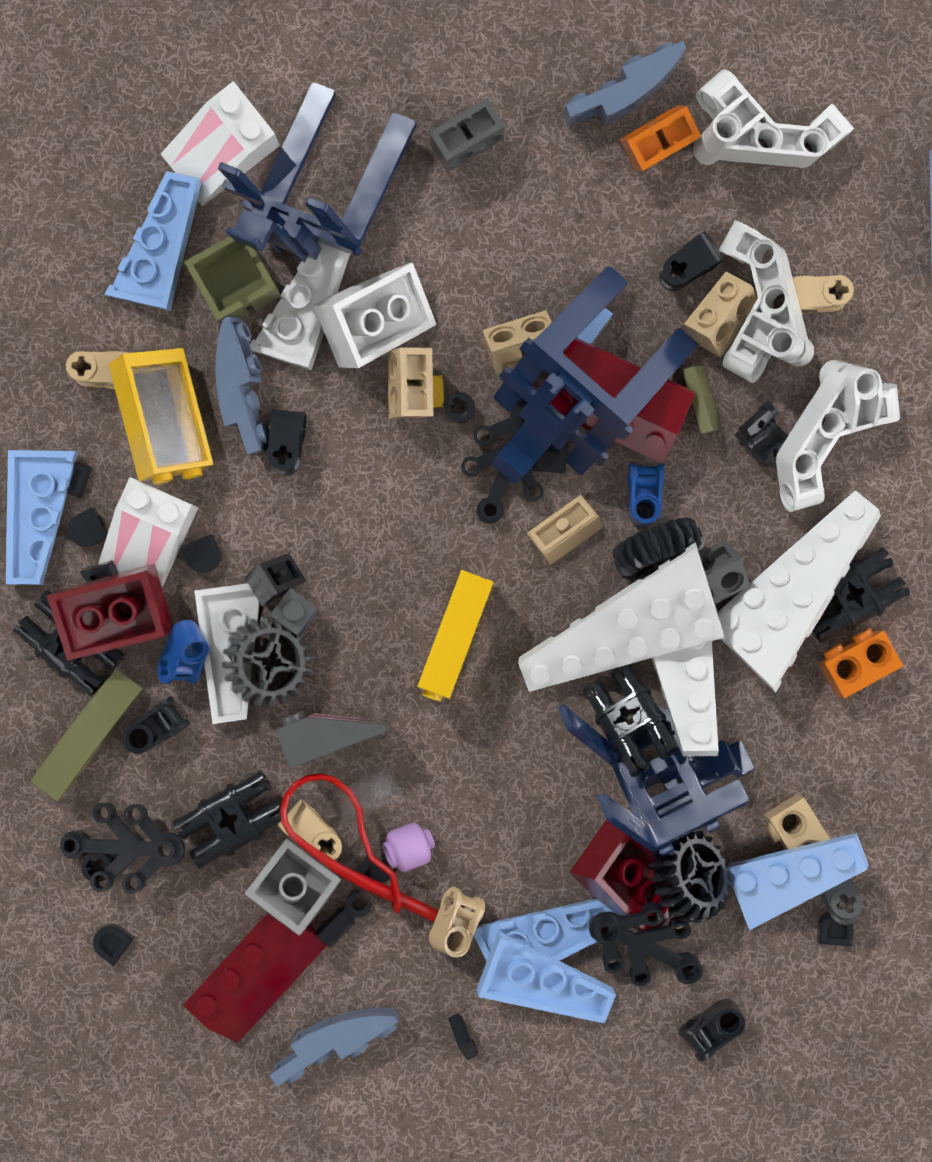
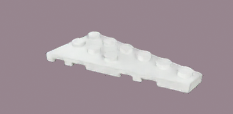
(787, 599)
(640, 622)

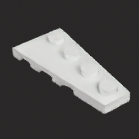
(293, 328)
(219, 615)
(690, 697)

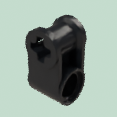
(694, 260)
(287, 435)
(159, 723)
(712, 1032)

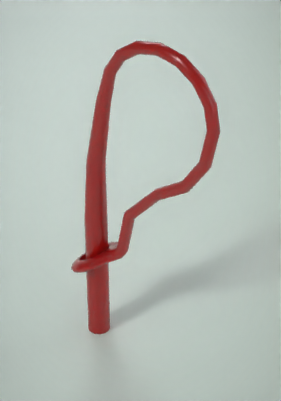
(389, 893)

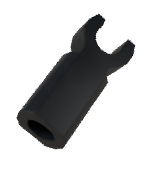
(341, 921)

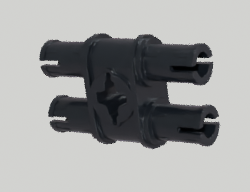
(868, 602)
(51, 651)
(646, 718)
(212, 813)

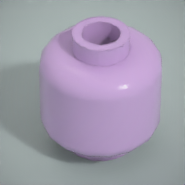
(408, 847)

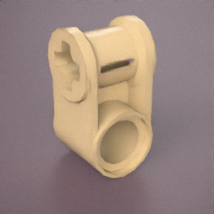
(815, 296)
(100, 373)
(313, 828)
(456, 920)

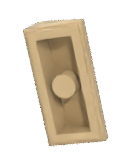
(565, 529)

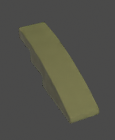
(86, 735)

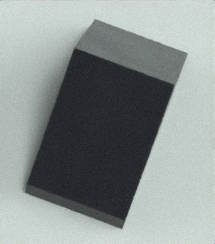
(274, 578)

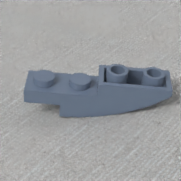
(638, 82)
(235, 373)
(344, 1033)

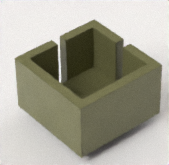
(232, 279)

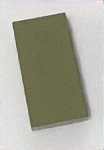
(703, 401)

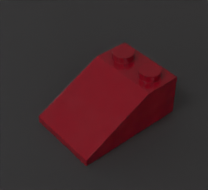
(111, 612)
(618, 873)

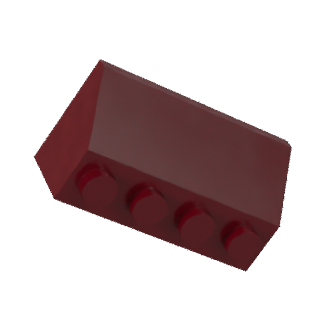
(655, 424)
(253, 977)

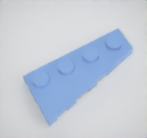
(156, 257)
(34, 510)
(792, 876)
(551, 931)
(537, 981)

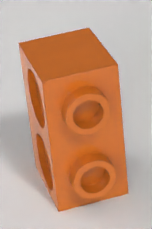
(660, 137)
(862, 670)

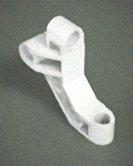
(741, 121)
(766, 329)
(852, 402)

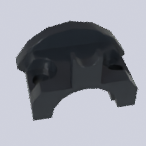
(762, 435)

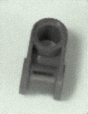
(847, 892)

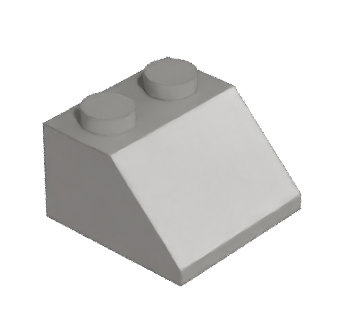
(293, 887)

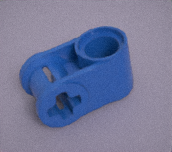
(645, 486)
(183, 654)

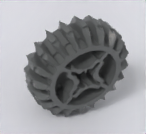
(264, 676)

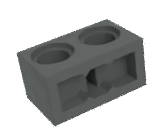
(467, 135)
(723, 571)

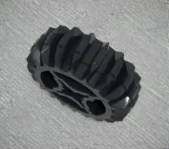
(648, 549)
(692, 878)

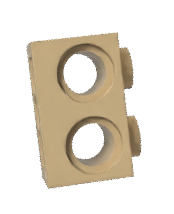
(721, 314)
(506, 339)
(410, 383)
(807, 825)

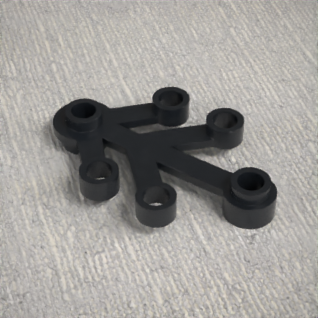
(500, 483)
(127, 846)
(609, 928)

